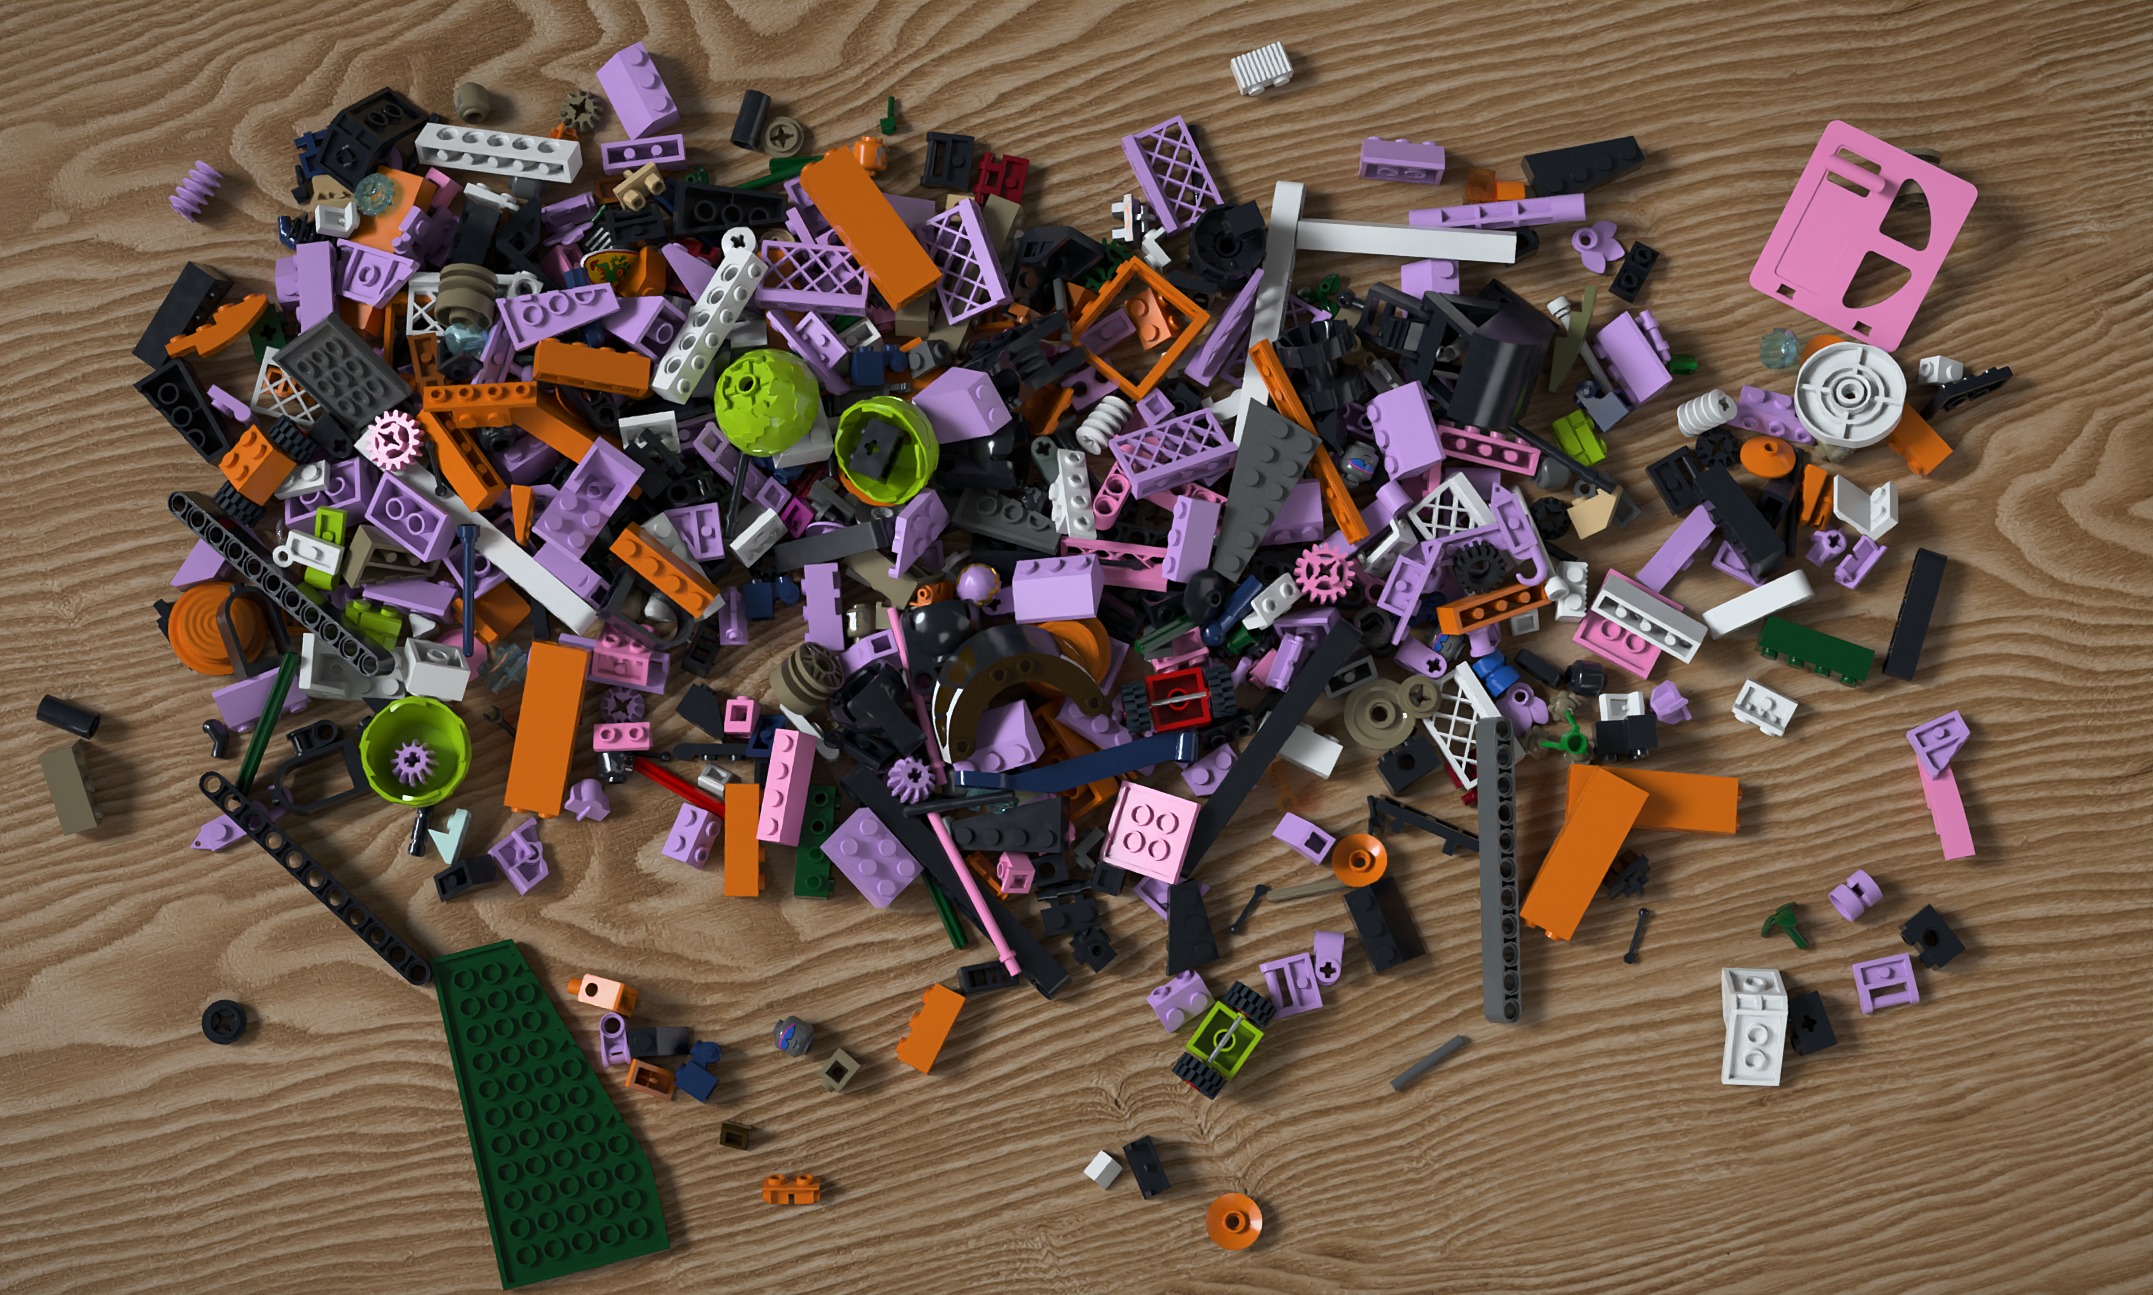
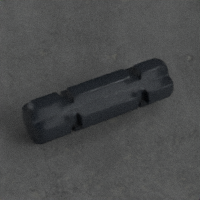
(420, 831)

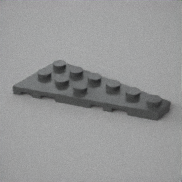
(1265, 472)

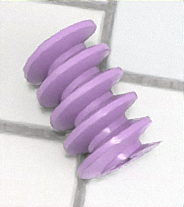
(195, 190)

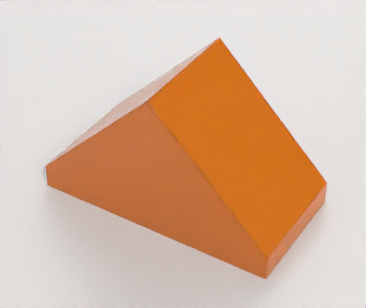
(651, 1080)

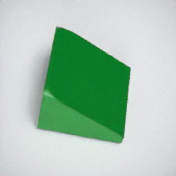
(1681, 364)

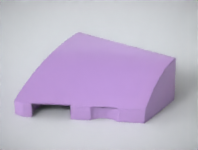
(521, 857)

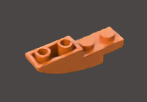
(231, 325)

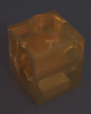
(1481, 178)

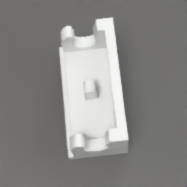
(1385, 554)

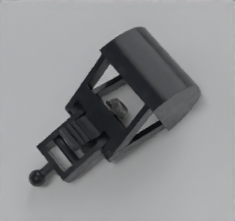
(1500, 355)

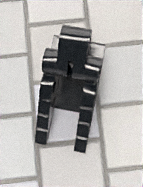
(1017, 361)

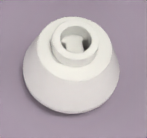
(658, 611)

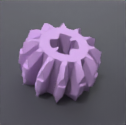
(421, 769)
(900, 780)

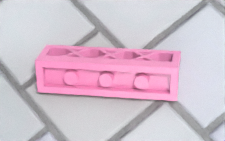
(1147, 578)

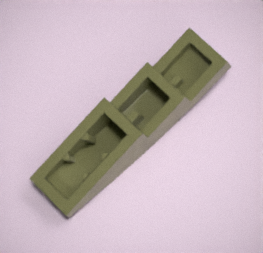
(1568, 348)

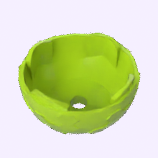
(774, 410)
(916, 459)
(424, 721)

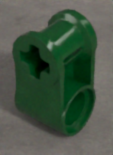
(1240, 637)

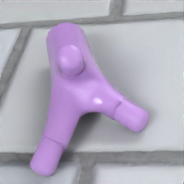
(1239, 674)

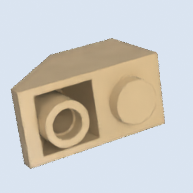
(1594, 513)

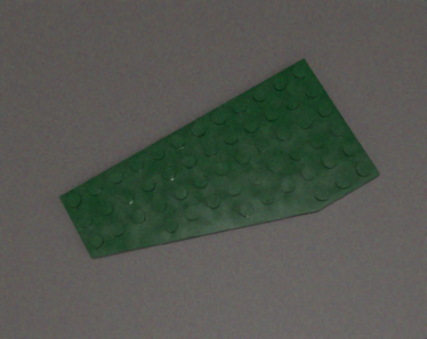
(546, 1140)

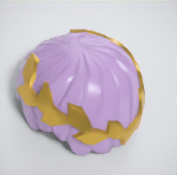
(978, 583)

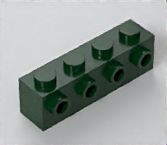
(1814, 651)
(812, 864)

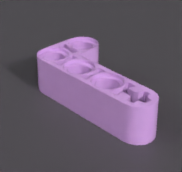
(1391, 503)

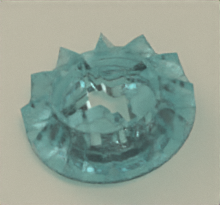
(367, 188)

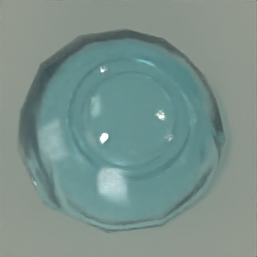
(468, 339)
(1779, 349)

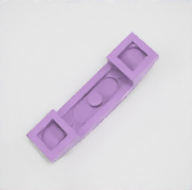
(1157, 409)
(724, 458)

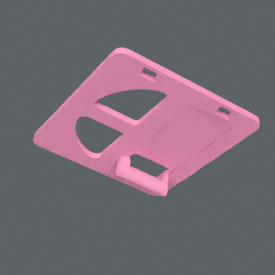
(1831, 229)

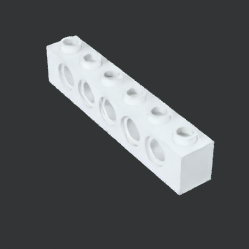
(499, 152)
(707, 325)

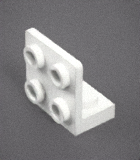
(1867, 513)
(754, 533)

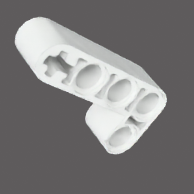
(1758, 604)

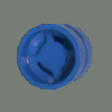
(1495, 672)

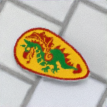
(609, 266)

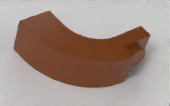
(1076, 298)

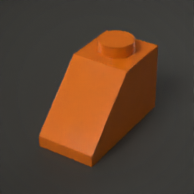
(645, 275)

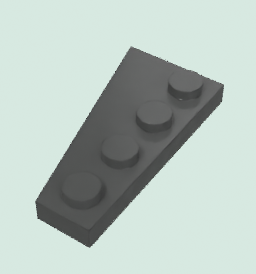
(1005, 519)

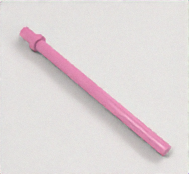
(919, 704)
(1007, 956)

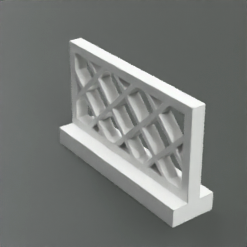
(427, 284)
(269, 353)
(1471, 503)
(1482, 707)

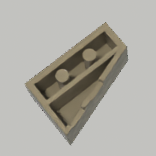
(379, 557)
(875, 567)
(71, 787)

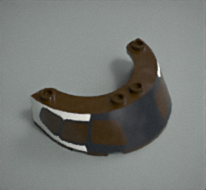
(992, 663)

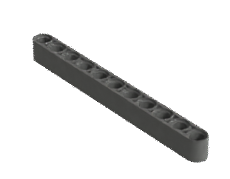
(1498, 870)

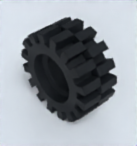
(1487, 578)

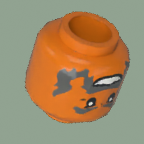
(871, 155)

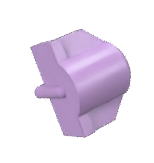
(1827, 545)
(1668, 704)
(588, 800)

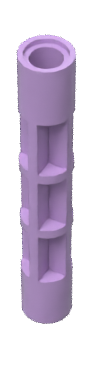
(1504, 213)

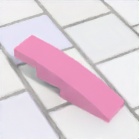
(1948, 813)

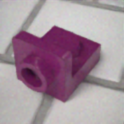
(798, 516)

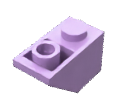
(1304, 837)

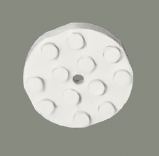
(1855, 370)

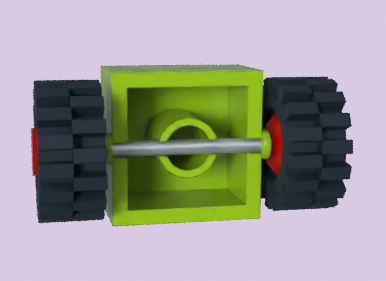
(1224, 1040)

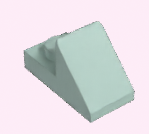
(451, 844)

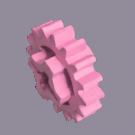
(386, 450)
(1330, 582)

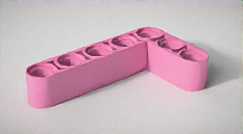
(1113, 502)

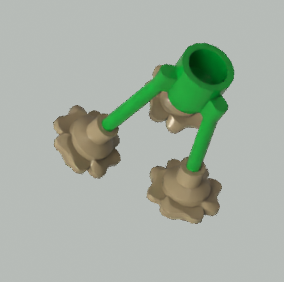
(1577, 749)

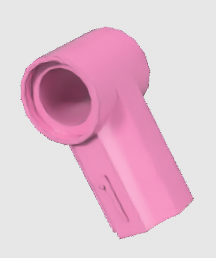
(1367, 580)

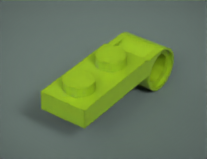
(332, 528)

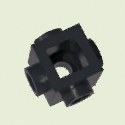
(1186, 394)
(1092, 948)

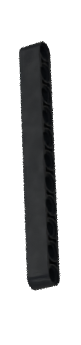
(1257, 564)
(281, 584)
(1270, 739)
(924, 846)
(306, 869)

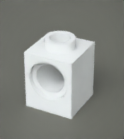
(523, 279)

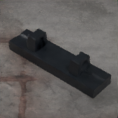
(1405, 813)

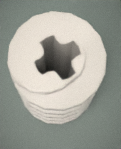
(739, 238)
(1705, 412)
(1103, 424)

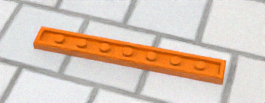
(1320, 464)

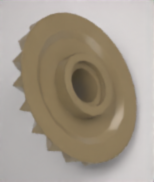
(1358, 717)

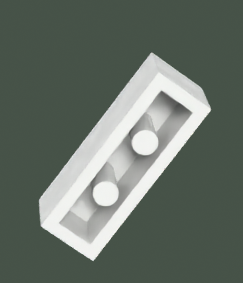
(1310, 750)

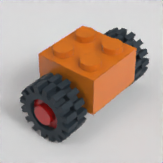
(260, 465)

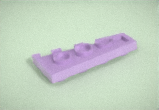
(555, 312)

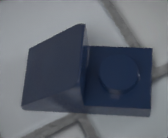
(763, 735)

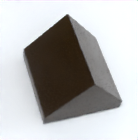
(735, 1135)

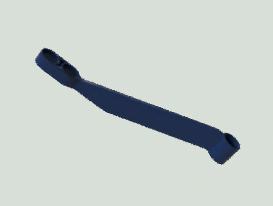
(1167, 746)

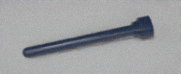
(468, 535)

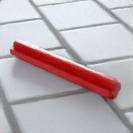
(680, 787)

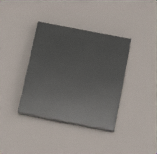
(342, 373)

